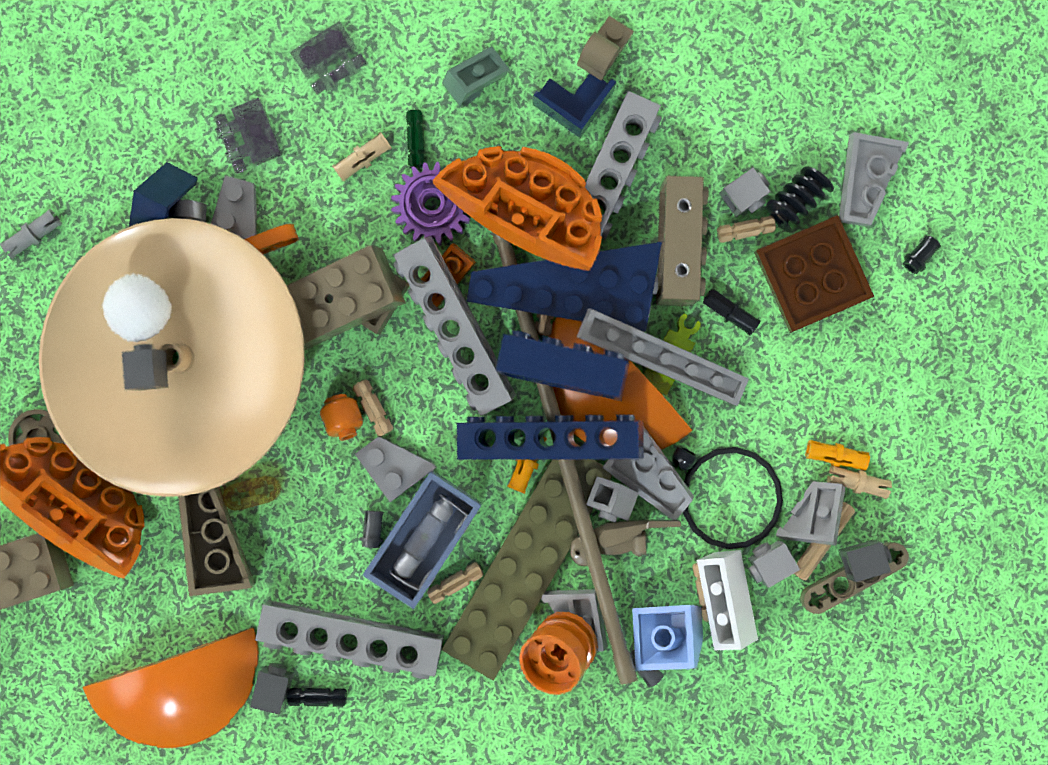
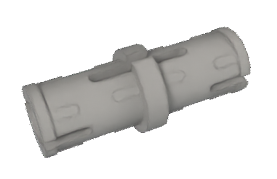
(30, 234)

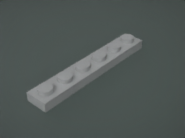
(662, 357)

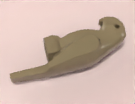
(620, 538)

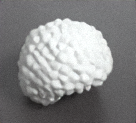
(136, 308)

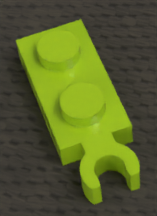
(679, 340)

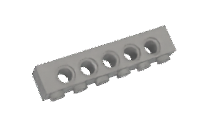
(633, 111)
(456, 308)
(273, 634)

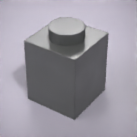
(144, 368)
(865, 560)
(272, 688)

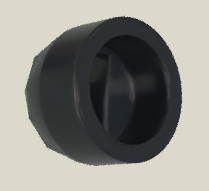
(684, 458)

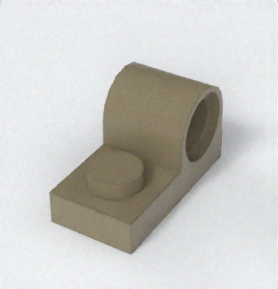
(604, 48)

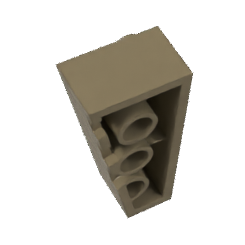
(211, 546)

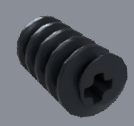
(797, 196)

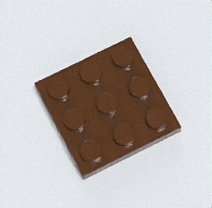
(813, 274)

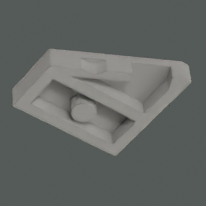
(581, 603)

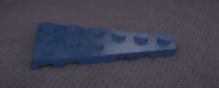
(616, 286)

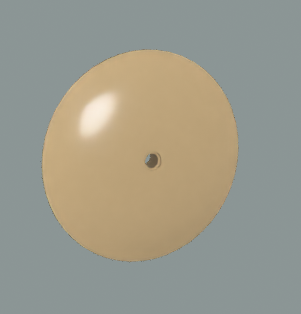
(233, 373)

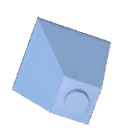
(667, 637)

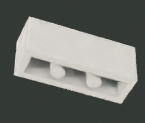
(727, 600)

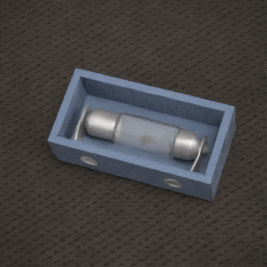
(422, 539)

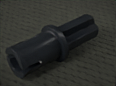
(731, 311)

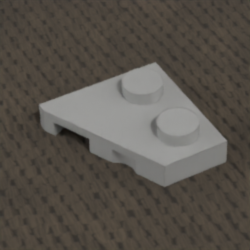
(393, 467)
(816, 515)

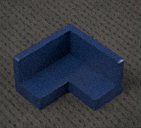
(576, 110)
(160, 193)

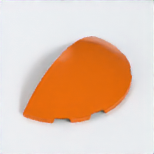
(528, 202)
(638, 399)
(71, 504)
(179, 696)

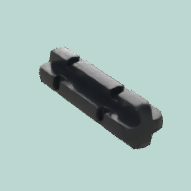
(317, 697)

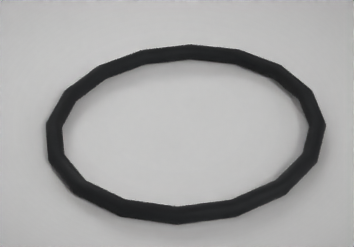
(778, 495)

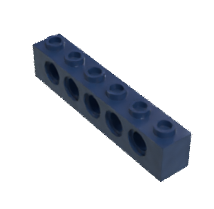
(473, 445)

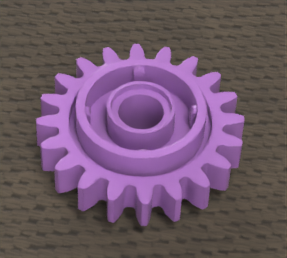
(416, 216)

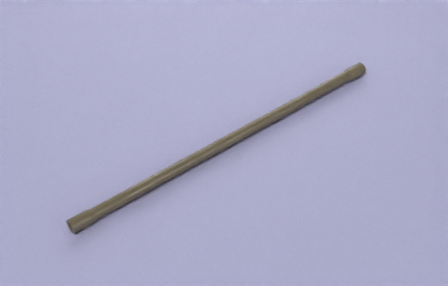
(621, 656)

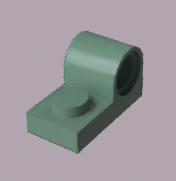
(470, 77)

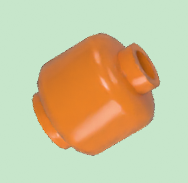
(341, 417)

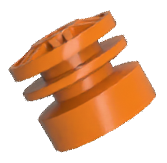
(558, 653)

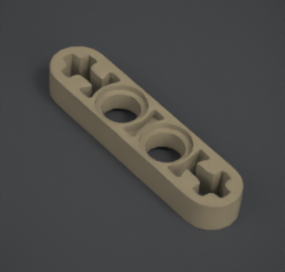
(853, 588)

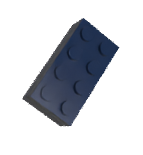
(562, 366)

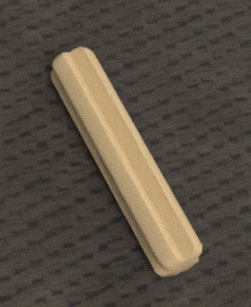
(816, 552)

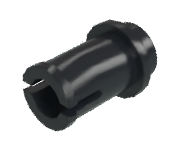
(920, 256)

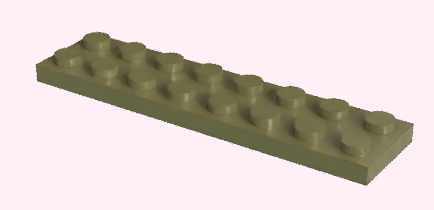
(520, 571)

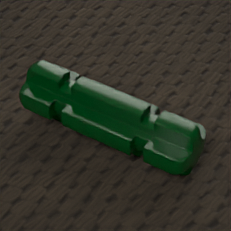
(415, 138)

